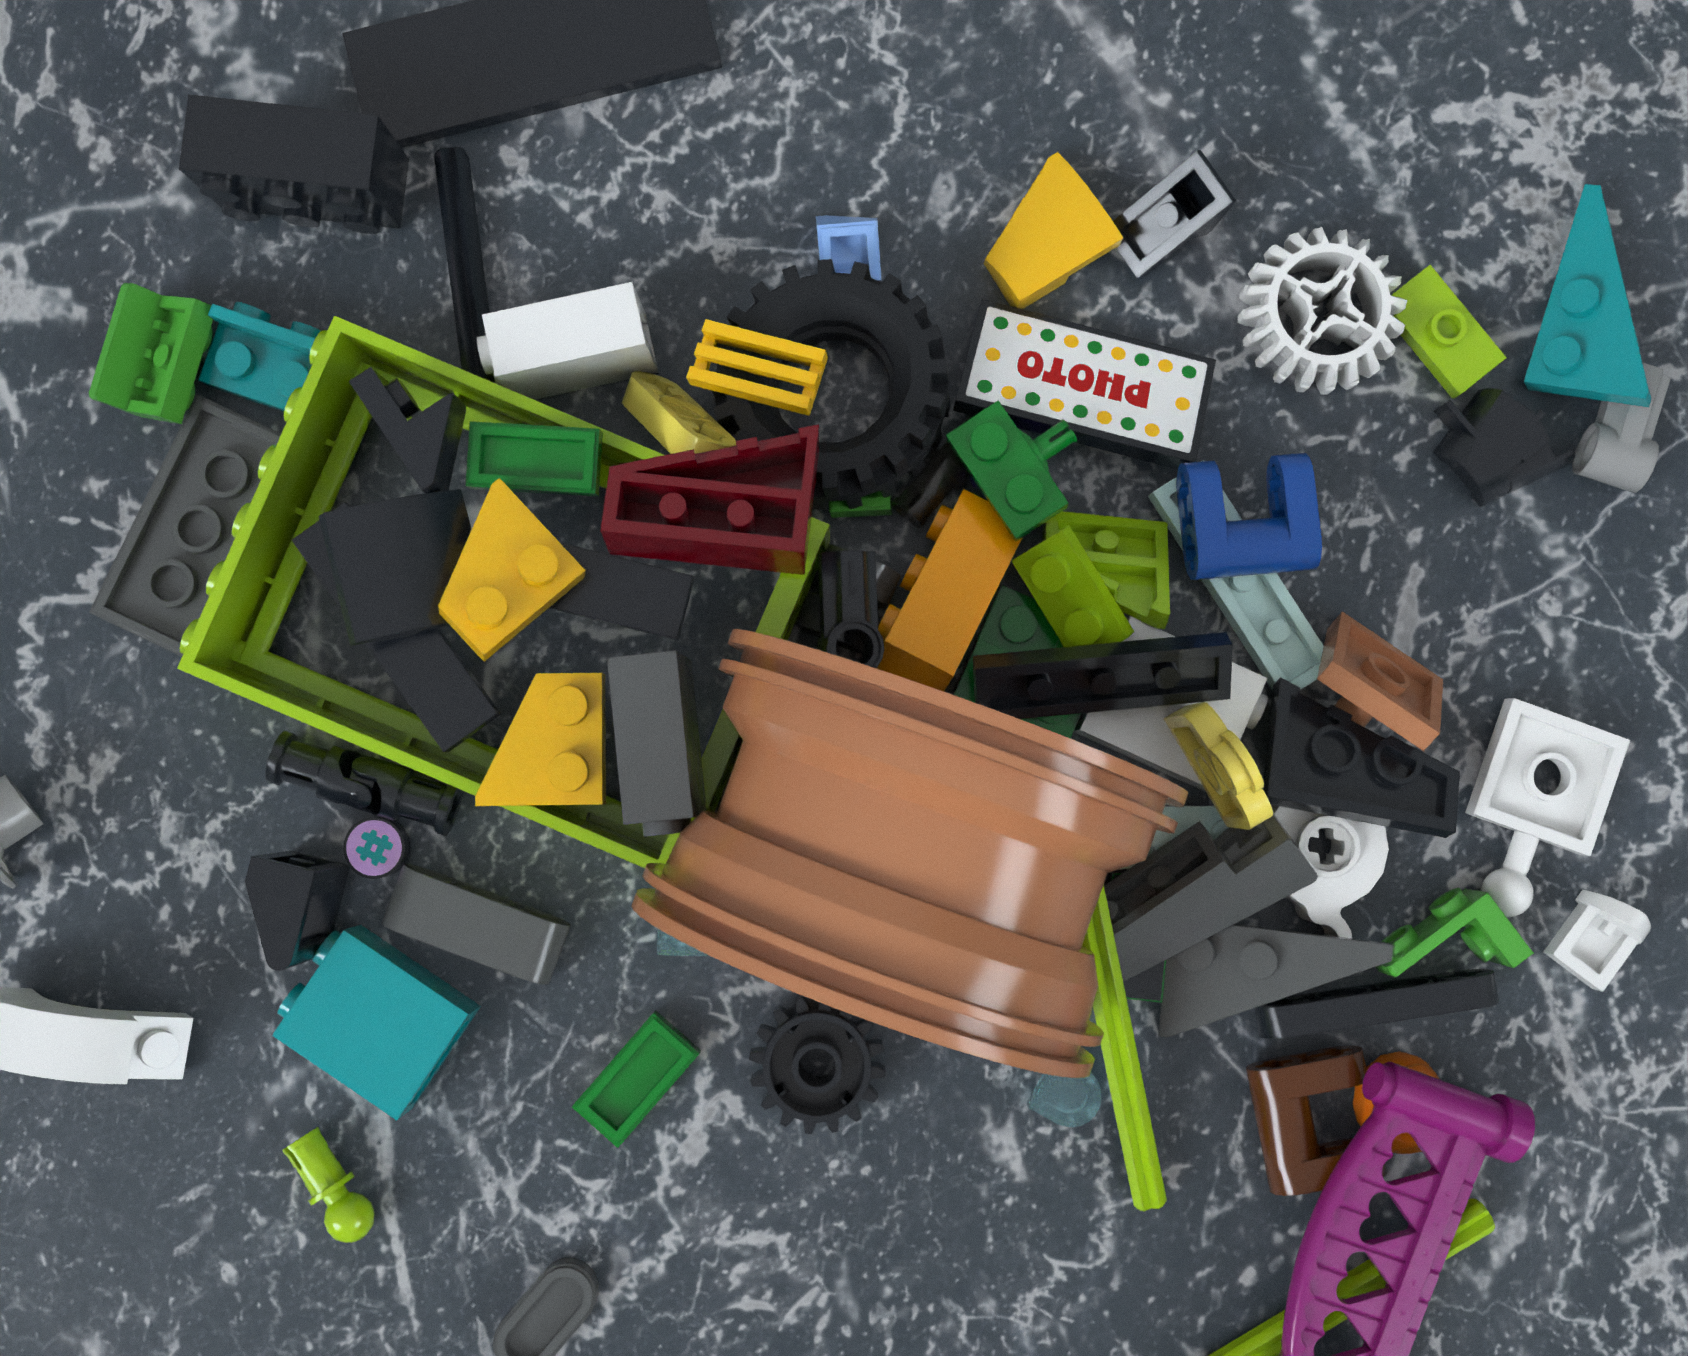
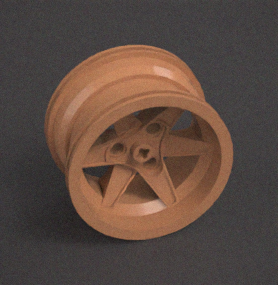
(908, 856)

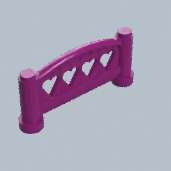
(1454, 1134)

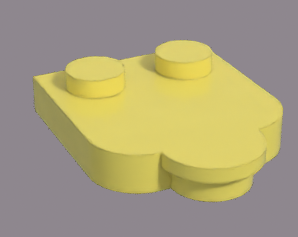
(1221, 765)

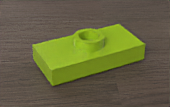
(1445, 333)

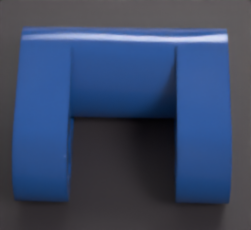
(1251, 546)

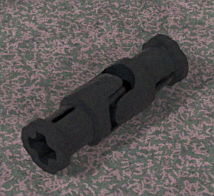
(357, 780)

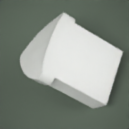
(1598, 938)

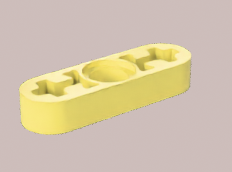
(673, 415)

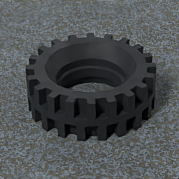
(894, 330)

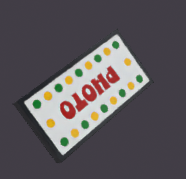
(1105, 385)

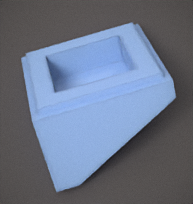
(849, 240)

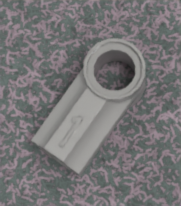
(1620, 441)

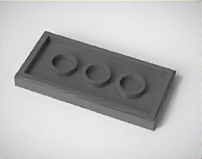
(184, 525)

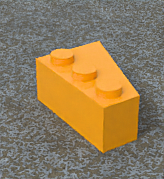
(947, 593)

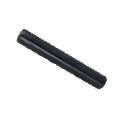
(463, 254)

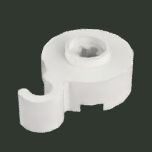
(1347, 871)

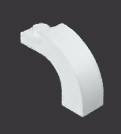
(89, 1043)

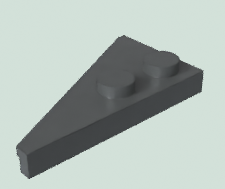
(1253, 968)

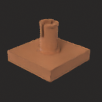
(1380, 682)

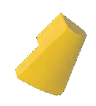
(1050, 235)

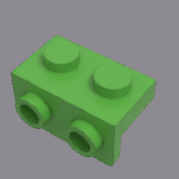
(152, 354)

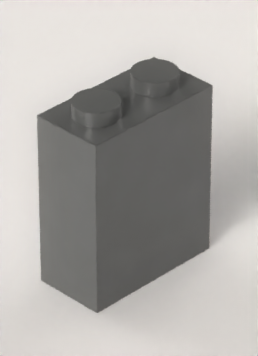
(656, 740)

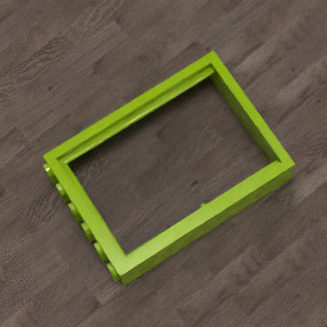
(265, 567)

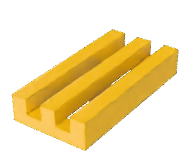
(763, 344)

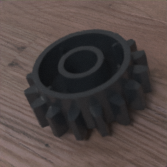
(816, 1097)

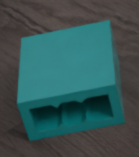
(374, 1019)

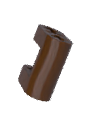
(1285, 1118)

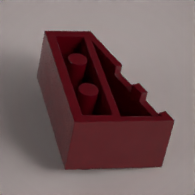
(718, 506)

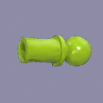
(347, 1213)

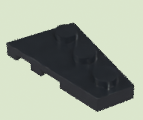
(1343, 770)

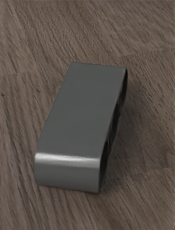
(476, 924)

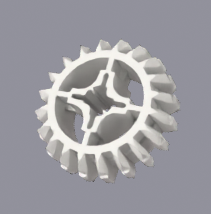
(1344, 321)

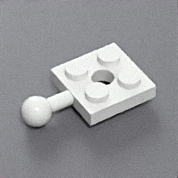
(1509, 798)

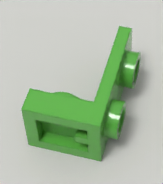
(1486, 932)

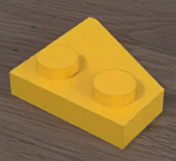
(552, 746)

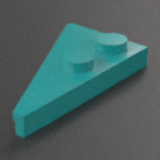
(1588, 330)

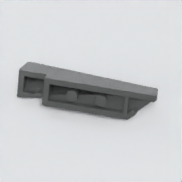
(1200, 889)

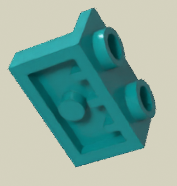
(257, 357)

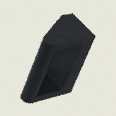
(294, 903)

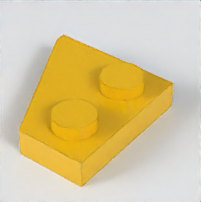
(505, 574)

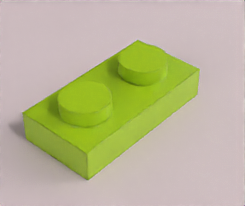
(1072, 592)

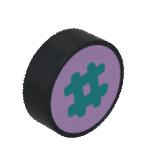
(376, 847)

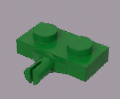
(1012, 467)

